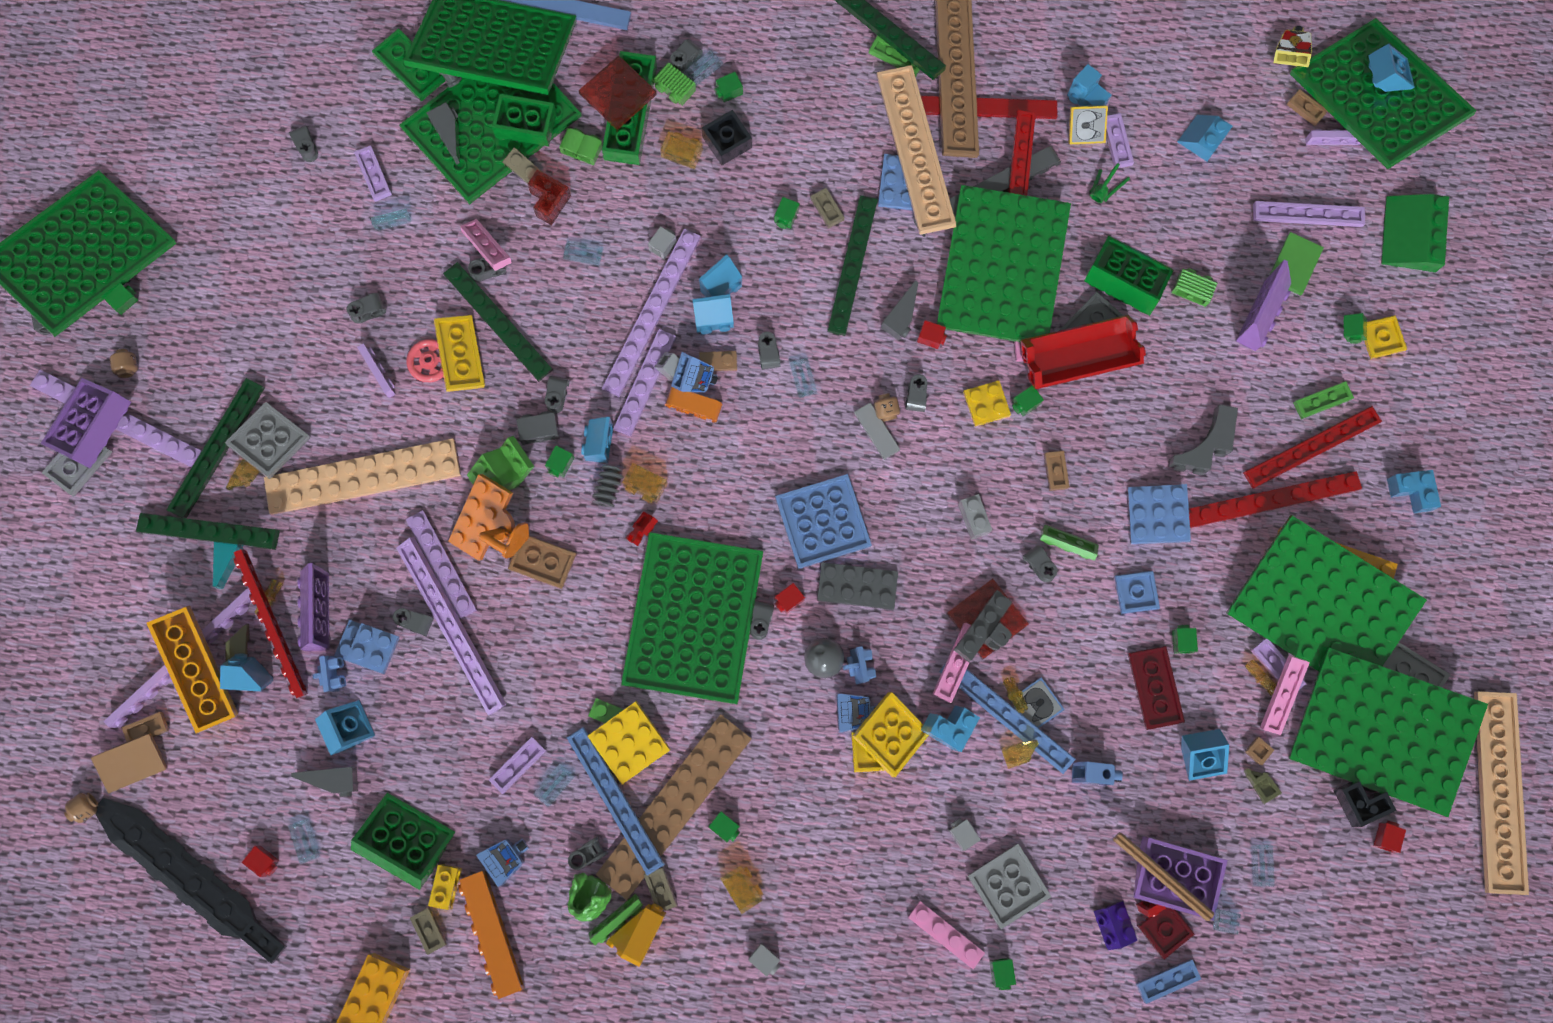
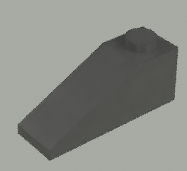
(445, 124)
(900, 318)
(336, 780)

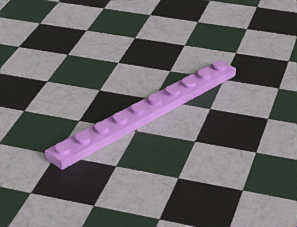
(651, 313)
(128, 424)
(451, 626)
(162, 677)

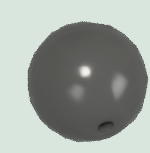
(824, 658)

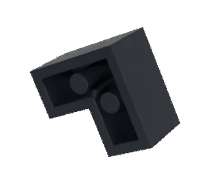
(1362, 808)

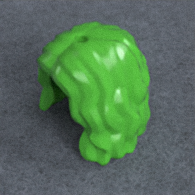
(588, 897)

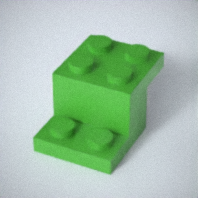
(504, 465)

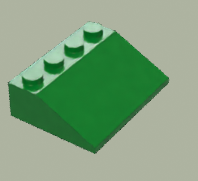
(1415, 231)
(1129, 275)
(402, 841)

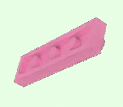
(485, 244)
(952, 672)
(1284, 694)
(946, 935)

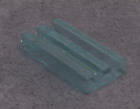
(714, 58)
(391, 220)
(581, 259)
(807, 393)
(543, 798)
(311, 838)
(1255, 877)
(1232, 922)

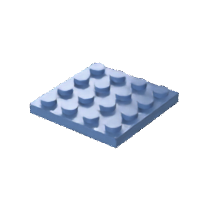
(823, 521)

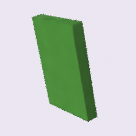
(1301, 258)

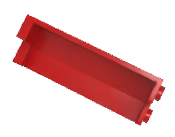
(1082, 351)

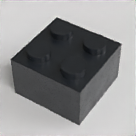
(727, 137)

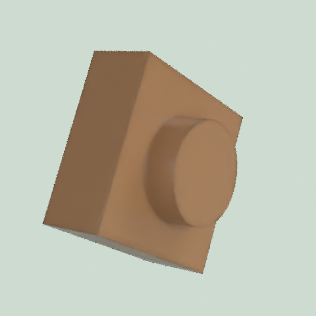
(1259, 751)

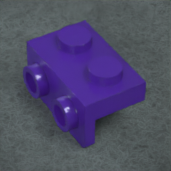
(1115, 926)

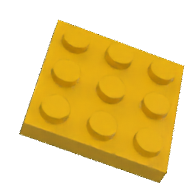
(891, 734)
(629, 742)

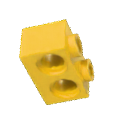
(445, 887)

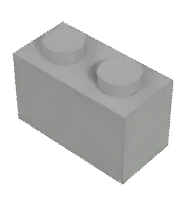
(975, 517)

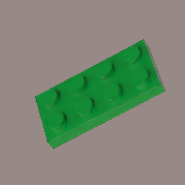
(392, 55)

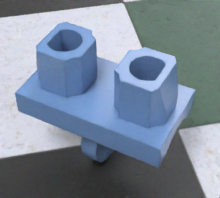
(857, 665)
(328, 673)

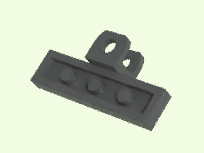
(986, 628)

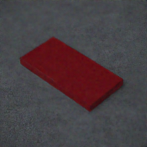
(1156, 688)

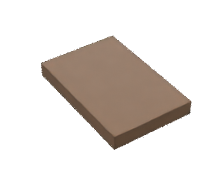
(543, 562)
(129, 762)

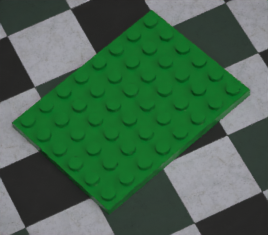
(492, 42)
(1384, 122)
(478, 147)
(78, 252)
(1003, 264)
(1322, 597)
(692, 618)
(1388, 731)

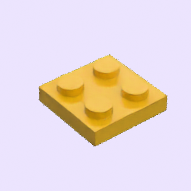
(987, 403)

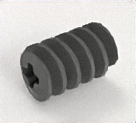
(607, 486)

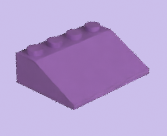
(1266, 308)
(86, 422)
(313, 608)
(1194, 870)

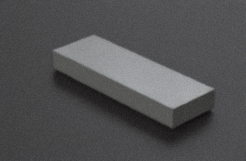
(877, 431)

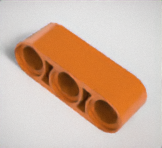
(694, 403)

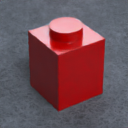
(932, 335)
(789, 599)
(1389, 837)
(261, 861)

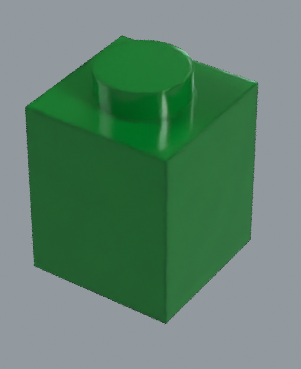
(728, 87)
(786, 213)
(121, 298)
(1355, 328)
(1027, 401)
(559, 462)
(1184, 640)
(725, 827)
(1002, 973)

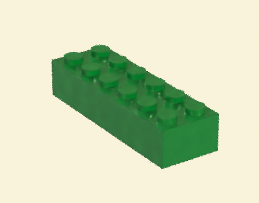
(627, 142)

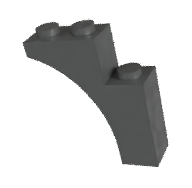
(1218, 441)

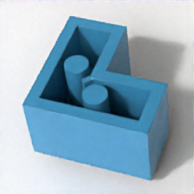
(1086, 90)
(1420, 488)
(953, 731)

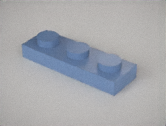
(1168, 981)

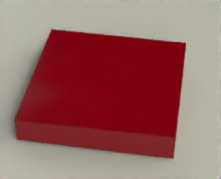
(1166, 931)

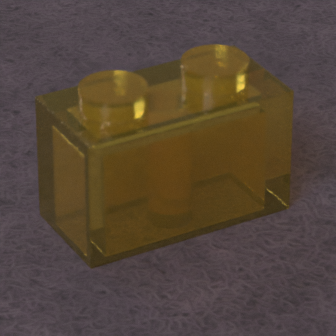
(681, 149)
(644, 483)
(741, 888)

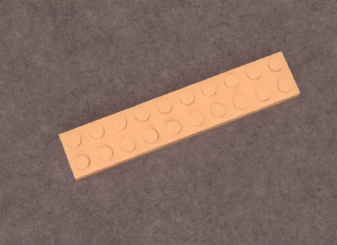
(916, 150)
(362, 476)
(1501, 796)

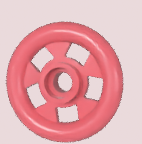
(416, 370)

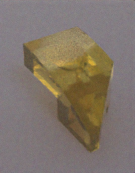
(242, 475)
(1019, 753)

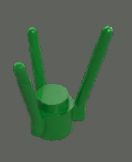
(1100, 192)

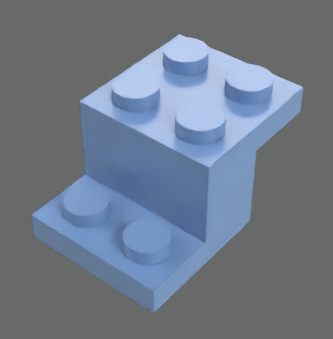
(367, 646)

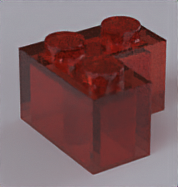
(551, 195)

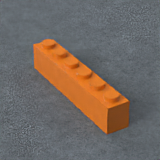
(491, 934)

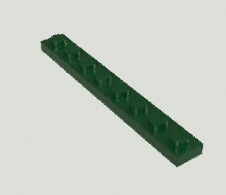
(894, 37)
(852, 265)
(498, 322)
(215, 449)
(208, 531)

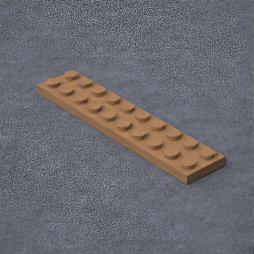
(958, 81)
(677, 802)

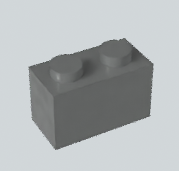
(537, 428)

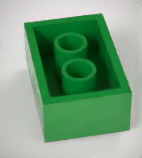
(524, 120)

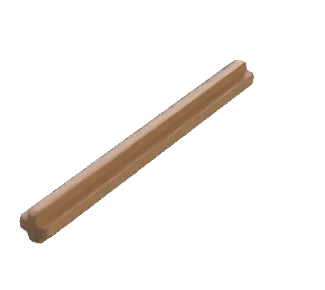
(1163, 876)

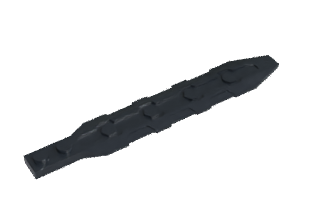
(186, 877)

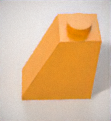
(637, 934)

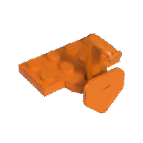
(487, 522)

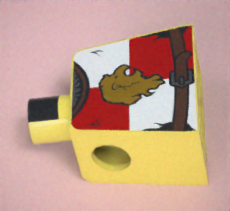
(1294, 48)

